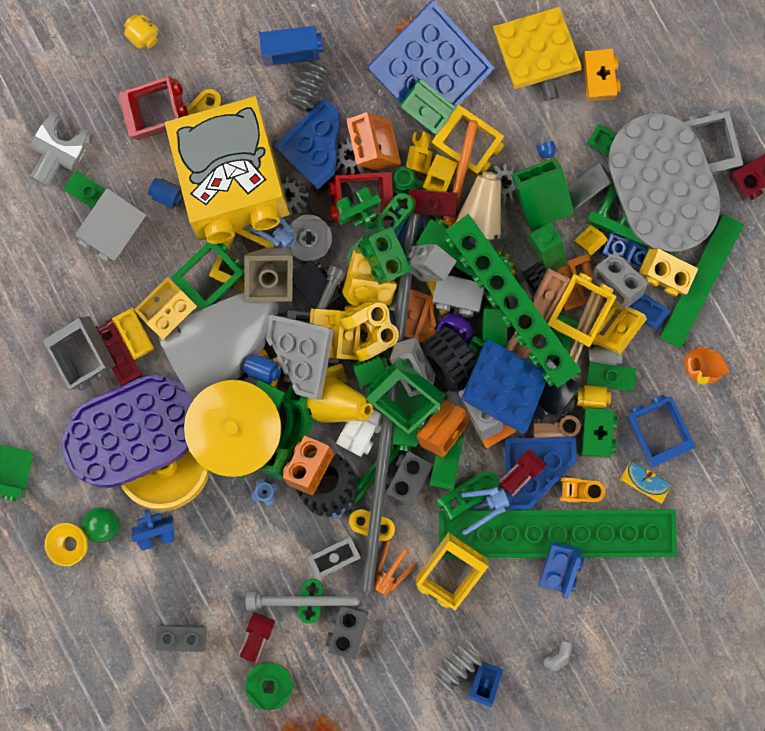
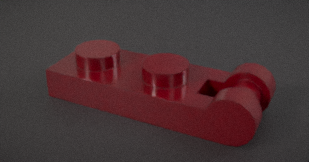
(126, 368)

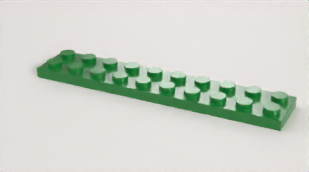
(593, 531)

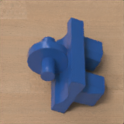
(151, 526)

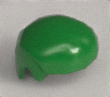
(100, 525)

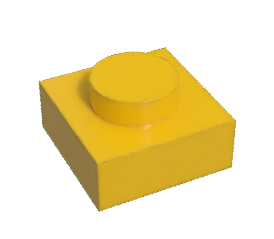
(591, 240)

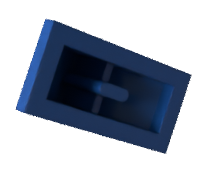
(485, 684)

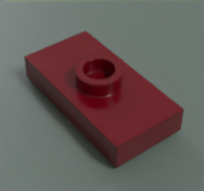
(435, 202)

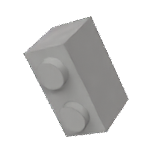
(334, 557)

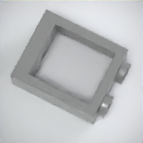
(713, 117)

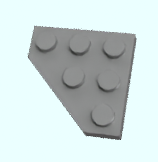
(301, 352)

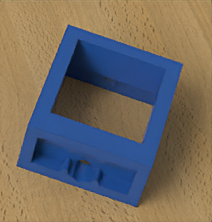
(290, 45)
(672, 452)

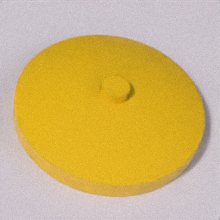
(232, 428)
(169, 486)

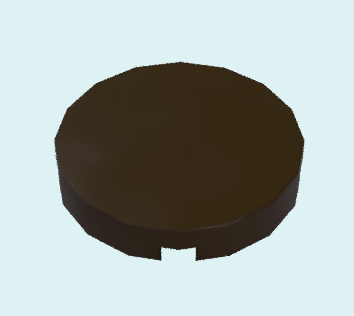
(321, 201)

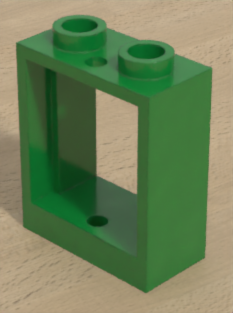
(189, 289)
(407, 422)

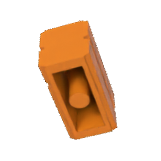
(443, 428)

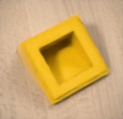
(338, 372)

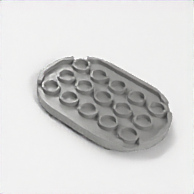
(664, 183)

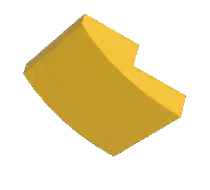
(343, 340)

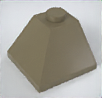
(268, 275)

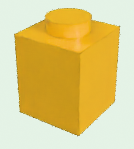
(440, 174)

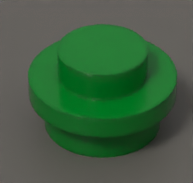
(403, 178)

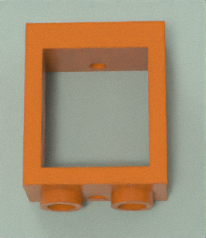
(373, 132)

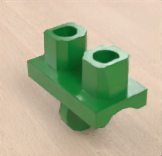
(367, 203)

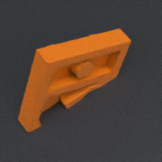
(420, 316)

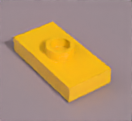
(133, 333)

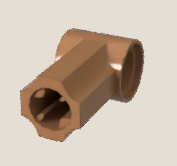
(549, 430)

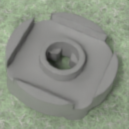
(319, 230)

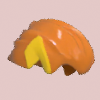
(705, 365)

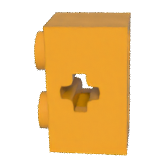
(596, 88)

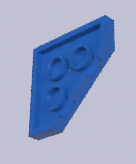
(313, 143)
(556, 452)

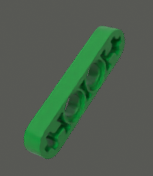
(377, 225)

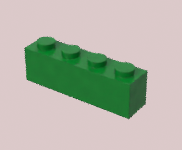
(435, 233)

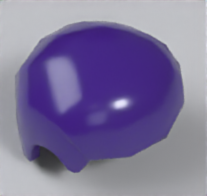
(459, 325)

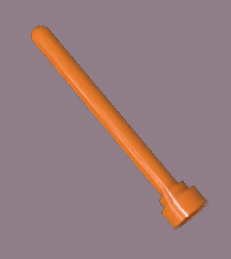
(462, 167)

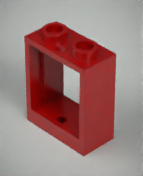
(132, 111)
(385, 191)

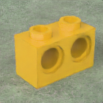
(669, 268)

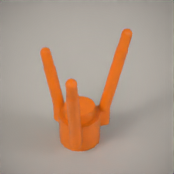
(384, 582)

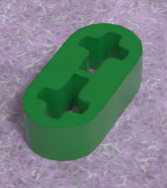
(304, 592)

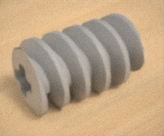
(458, 665)

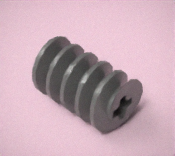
(307, 85)

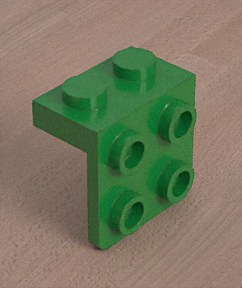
(14, 472)

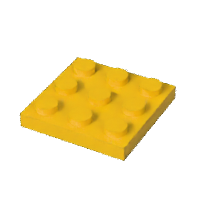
(537, 48)

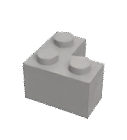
(458, 294)

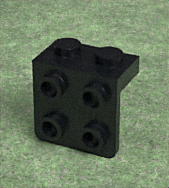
(555, 400)

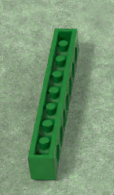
(468, 228)

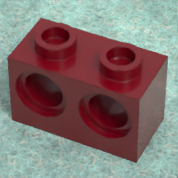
(754, 171)

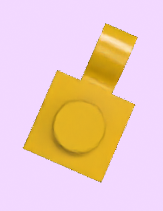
(419, 156)

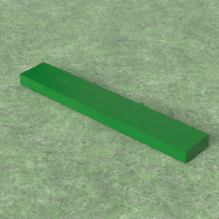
(708, 267)

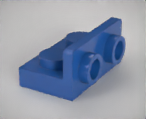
(561, 568)

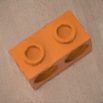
(314, 467)

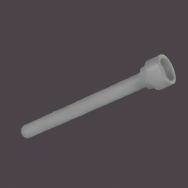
(256, 601)

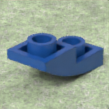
(628, 250)

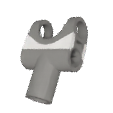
(56, 151)

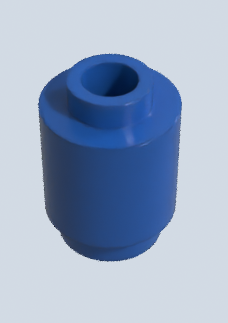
(165, 193)
(262, 368)

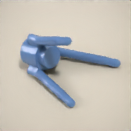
(280, 237)
(496, 500)

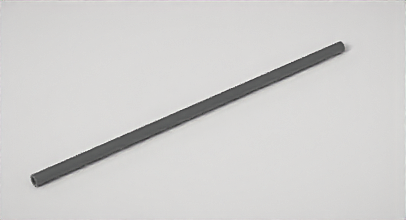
(387, 424)

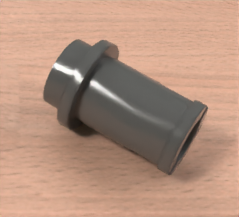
(549, 89)

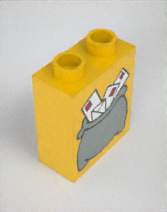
(227, 170)

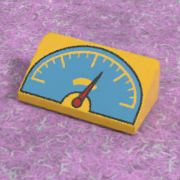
(645, 482)

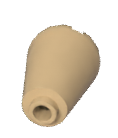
(485, 204)

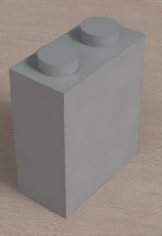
(110, 226)

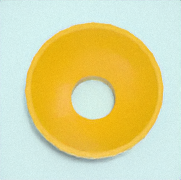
(56, 547)

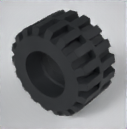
(449, 358)
(337, 498)

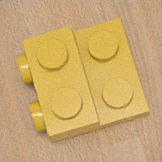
(361, 285)

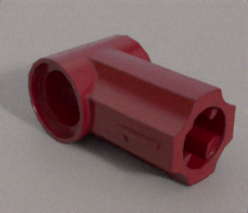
(526, 468)
(258, 632)

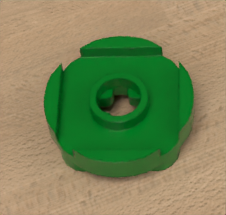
(271, 672)

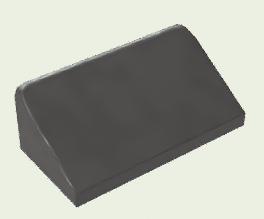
(589, 185)

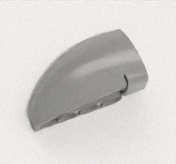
(217, 341)

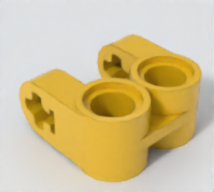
(375, 326)

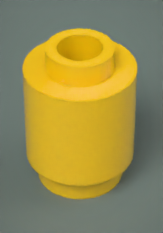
(593, 397)

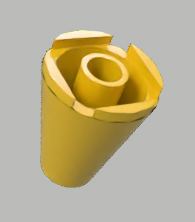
(339, 403)

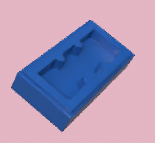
(652, 309)

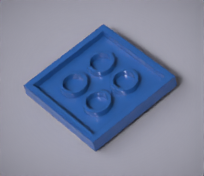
(505, 386)

